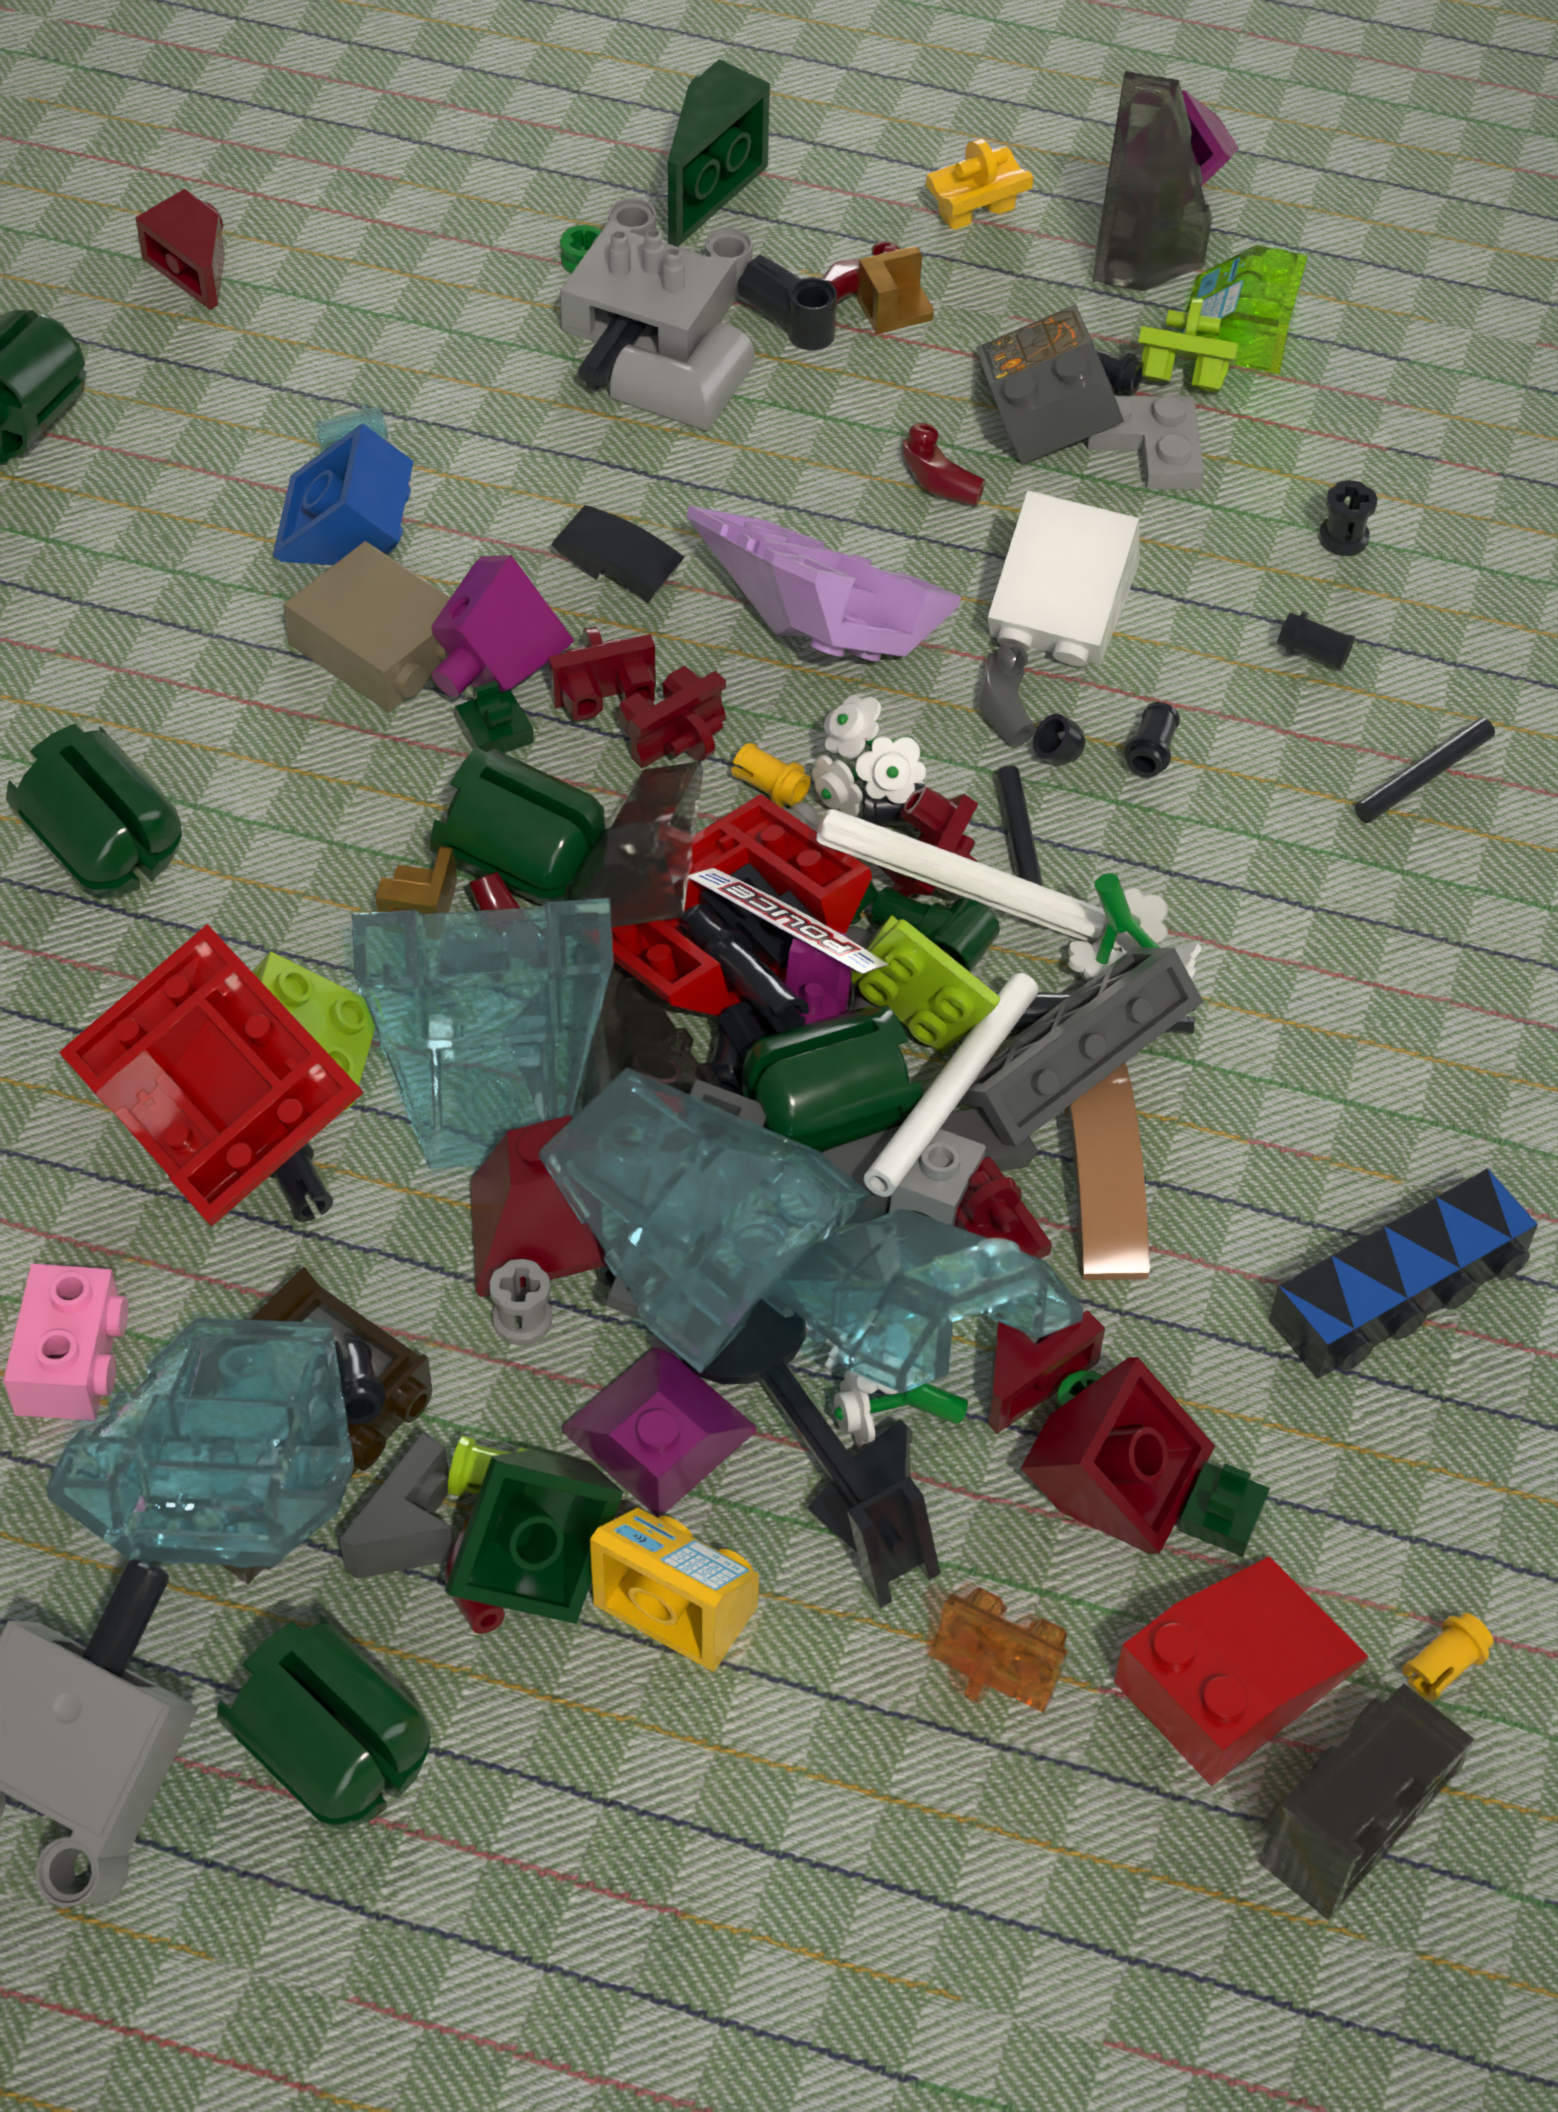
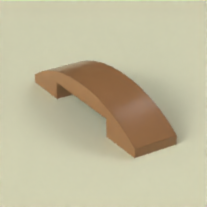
(1109, 1181)

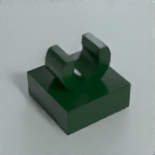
(494, 720)
(1224, 1508)

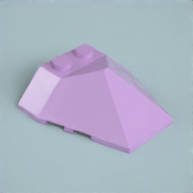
(821, 591)

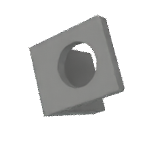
(939, 1177)

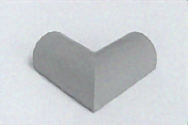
(689, 390)

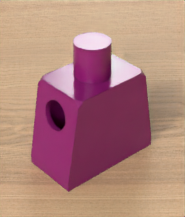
(495, 628)

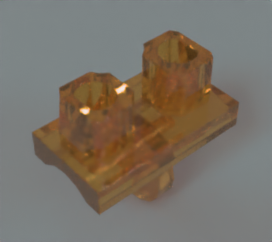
(998, 1652)

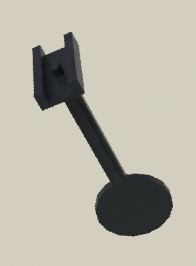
(887, 1526)

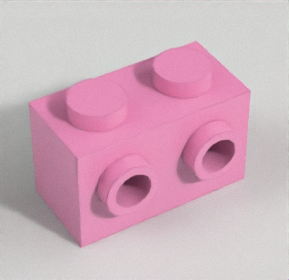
(65, 1342)

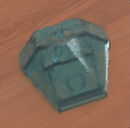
(485, 1015)
(694, 1206)
(900, 1284)
(221, 1449)

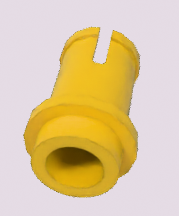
(782, 781)
(1460, 1644)

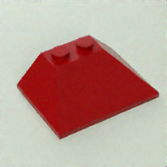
(785, 856)
(211, 1074)

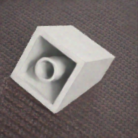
(1065, 579)

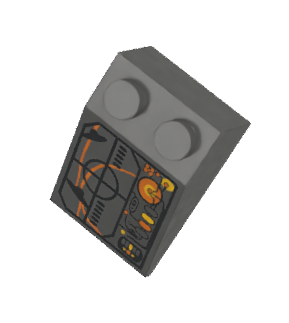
(1049, 384)

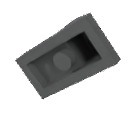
(397, 1522)

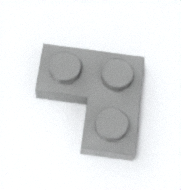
(1165, 433)

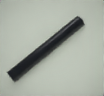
(1424, 770)
(1018, 824)

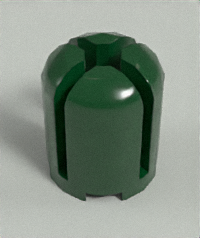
(38, 377)
(96, 812)
(518, 824)
(833, 1078)
(327, 1724)

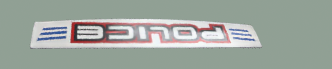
(789, 920)

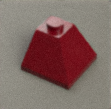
(525, 1214)
(1121, 1457)

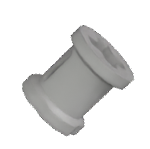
(514, 1301)

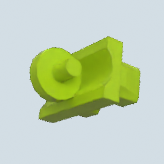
(1211, 355)

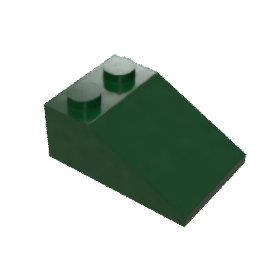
(716, 146)

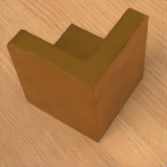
(892, 290)
(420, 888)

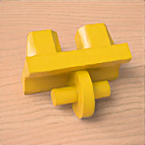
(983, 179)

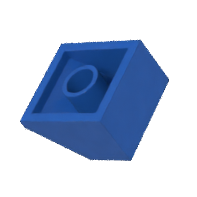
(345, 498)

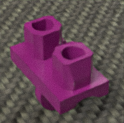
(818, 981)

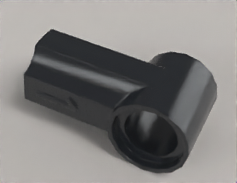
(801, 304)

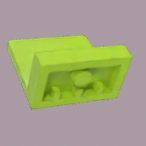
(924, 986)
(325, 1009)

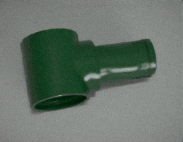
(960, 931)

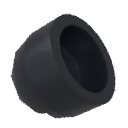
(1059, 740)

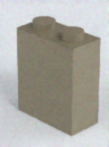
(369, 625)

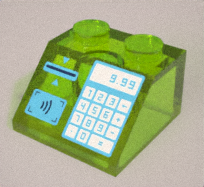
(1257, 303)

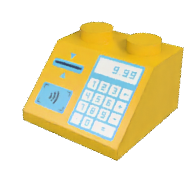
(672, 1585)

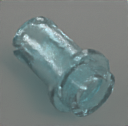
(335, 428)

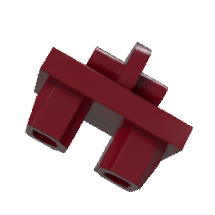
(601, 670)
(679, 722)
(941, 826)
(995, 1210)

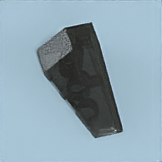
(1153, 198)

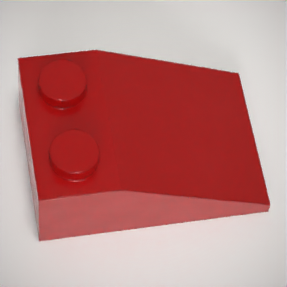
(1234, 1666)

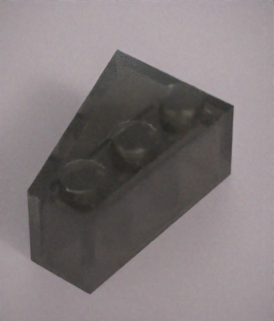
(1362, 1798)

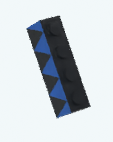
(1403, 1274)

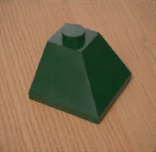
(533, 1535)

